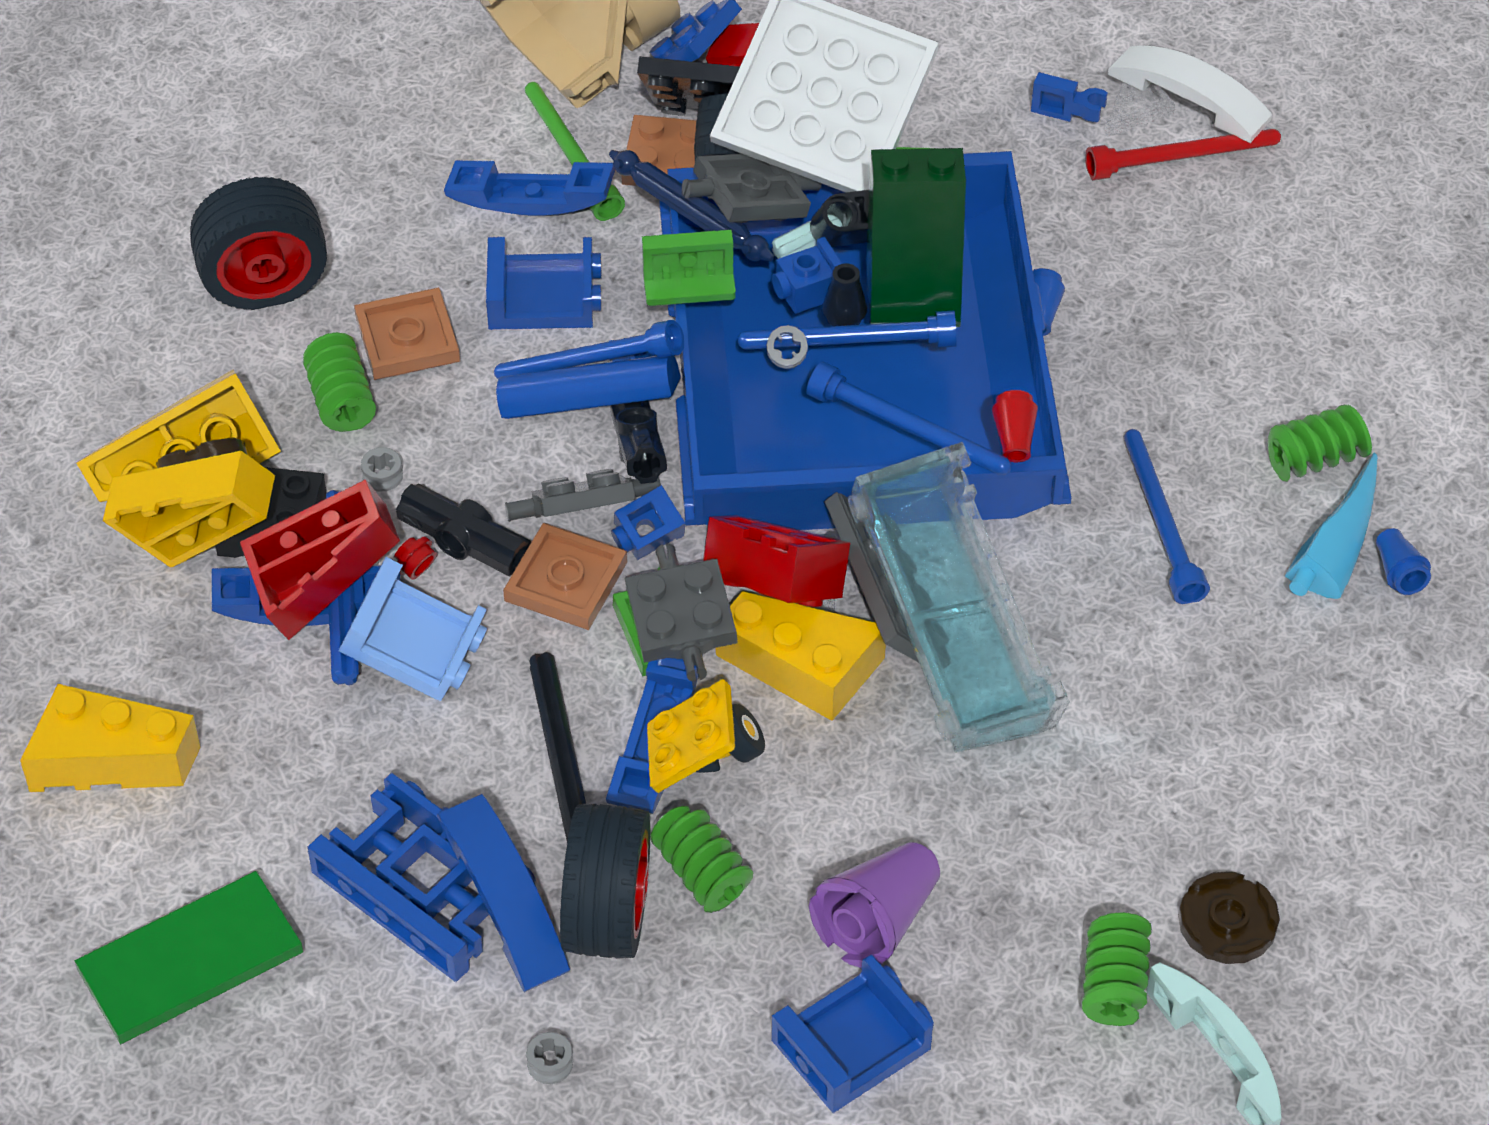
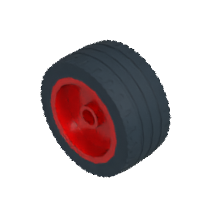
(258, 243)
(605, 881)

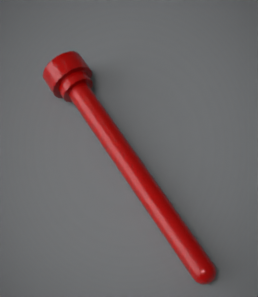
(1104, 161)

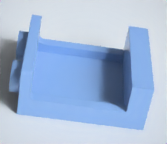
(412, 635)

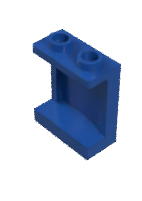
(541, 288)
(854, 1035)

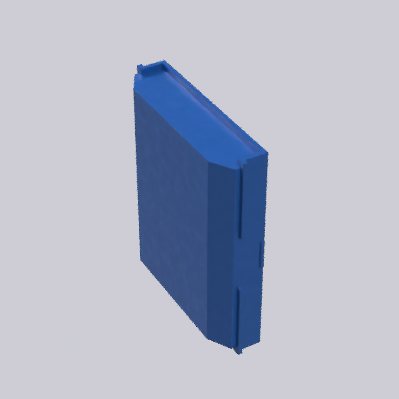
(775, 454)

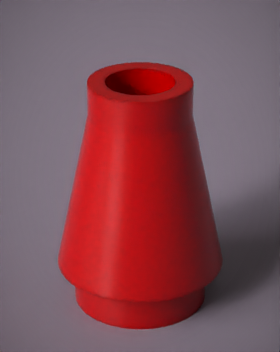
(1015, 423)

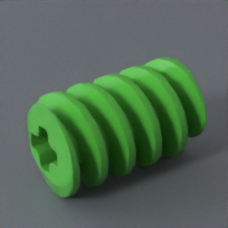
(338, 382)
(1318, 439)
(701, 857)
(1116, 968)

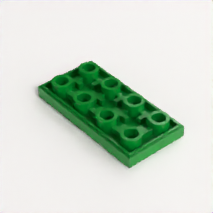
(188, 957)

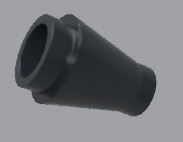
(845, 297)

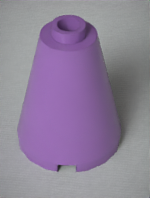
(874, 902)

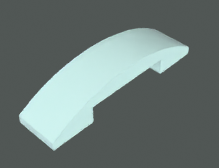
(1185, 1001)

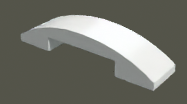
(1193, 79)

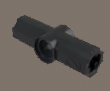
(639, 440)
(462, 528)

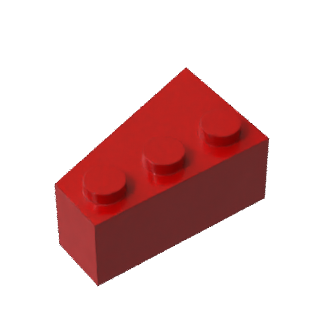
(777, 560)

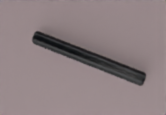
(557, 736)

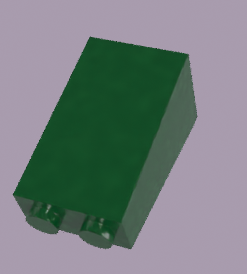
(915, 234)

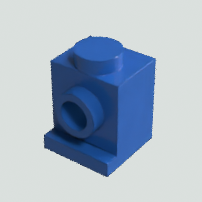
(805, 276)
(652, 510)

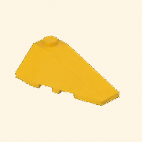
(208, 414)

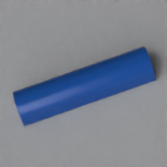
(587, 386)

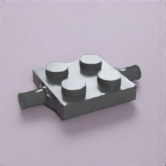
(750, 188)
(565, 496)
(681, 611)

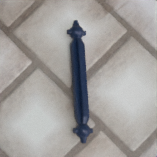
(694, 208)

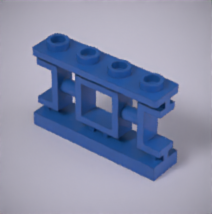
(389, 896)

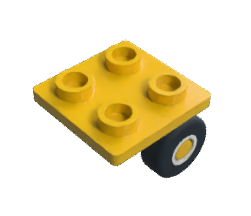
(699, 734)

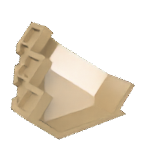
(566, 40)

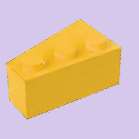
(189, 504)
(804, 650)
(108, 741)

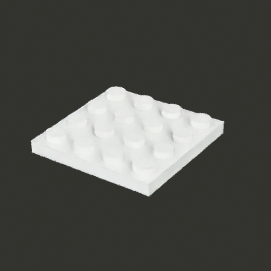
(823, 91)

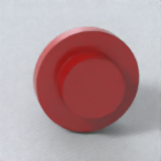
(415, 556)

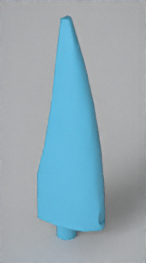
(1333, 549)

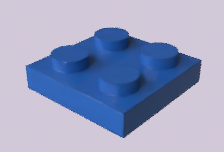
(696, 33)

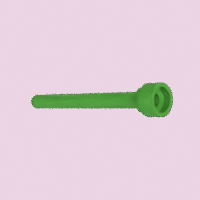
(614, 202)

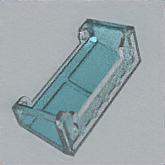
(956, 601)

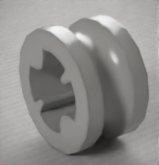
(776, 355)
(379, 459)
(563, 1051)

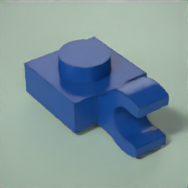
(1061, 100)

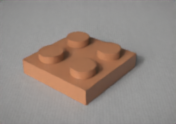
(662, 142)
(406, 333)
(565, 576)

